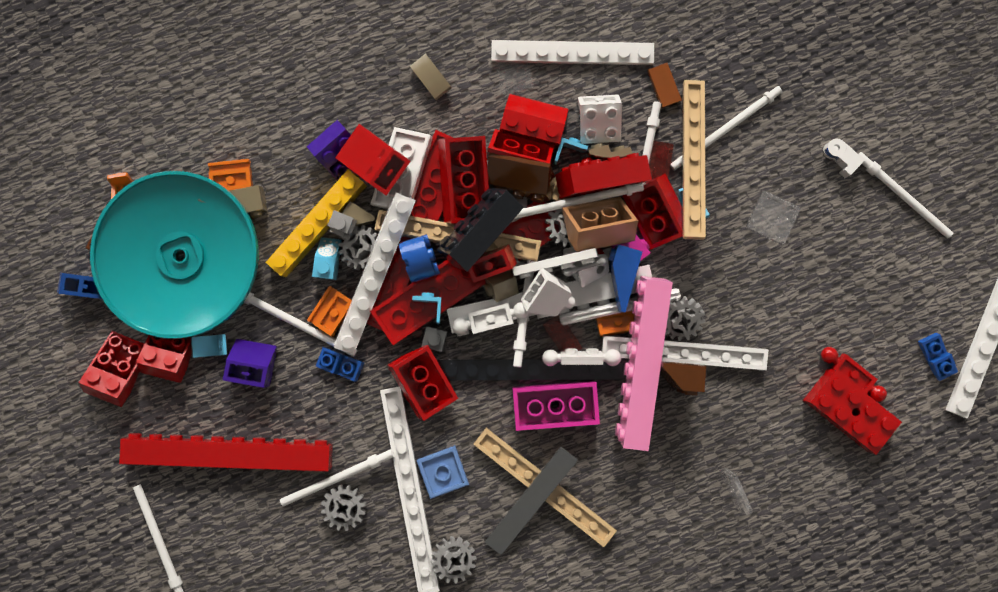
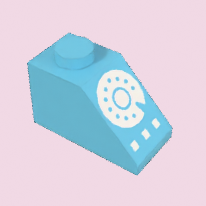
(327, 259)

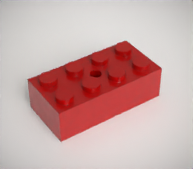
(460, 159)
(602, 175)
(836, 398)

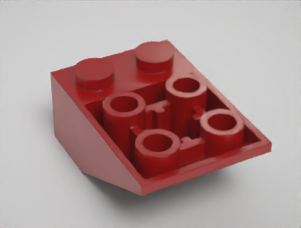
(373, 159)
(165, 357)
(113, 369)

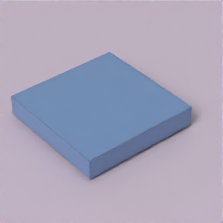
(442, 472)

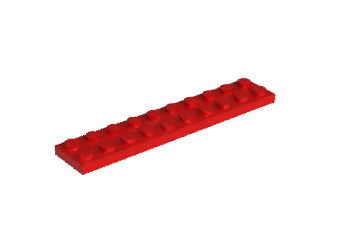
(427, 206)
(402, 316)

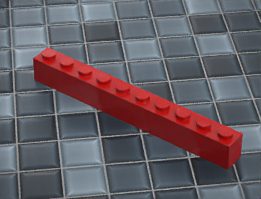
(226, 453)

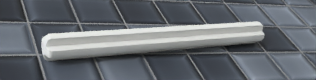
(602, 310)

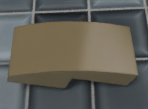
(430, 77)
(603, 152)

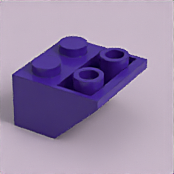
(327, 147)
(250, 363)

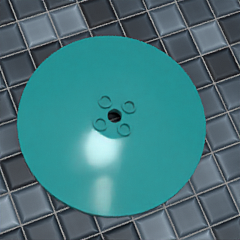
(138, 246)

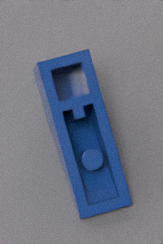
(623, 272)
(77, 286)

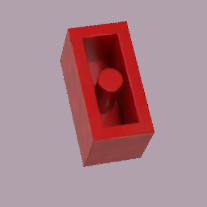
(493, 263)

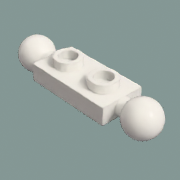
(490, 318)
(574, 357)

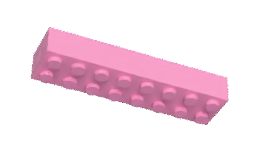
(644, 362)

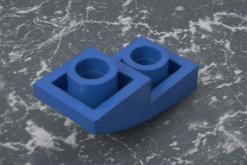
(938, 358)
(339, 364)

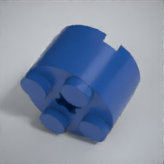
(419, 258)

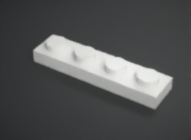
(564, 261)

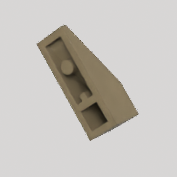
(252, 199)

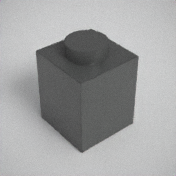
(435, 339)

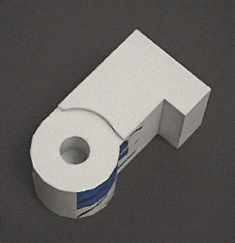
(843, 156)

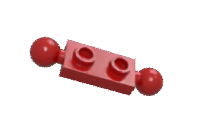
(854, 373)

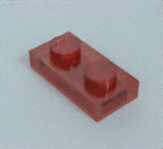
(660, 159)
(561, 334)

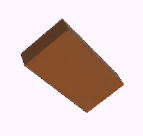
(664, 85)

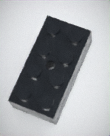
(479, 228)

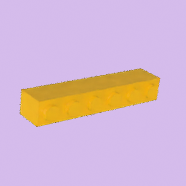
(315, 224)

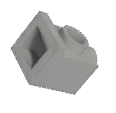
(342, 224)

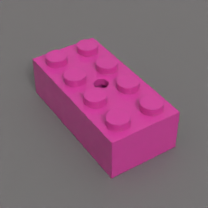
(576, 405)

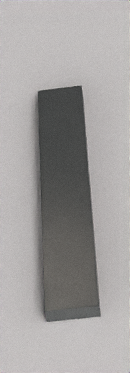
(531, 500)

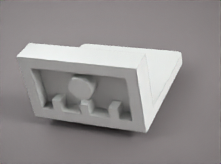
(600, 119)

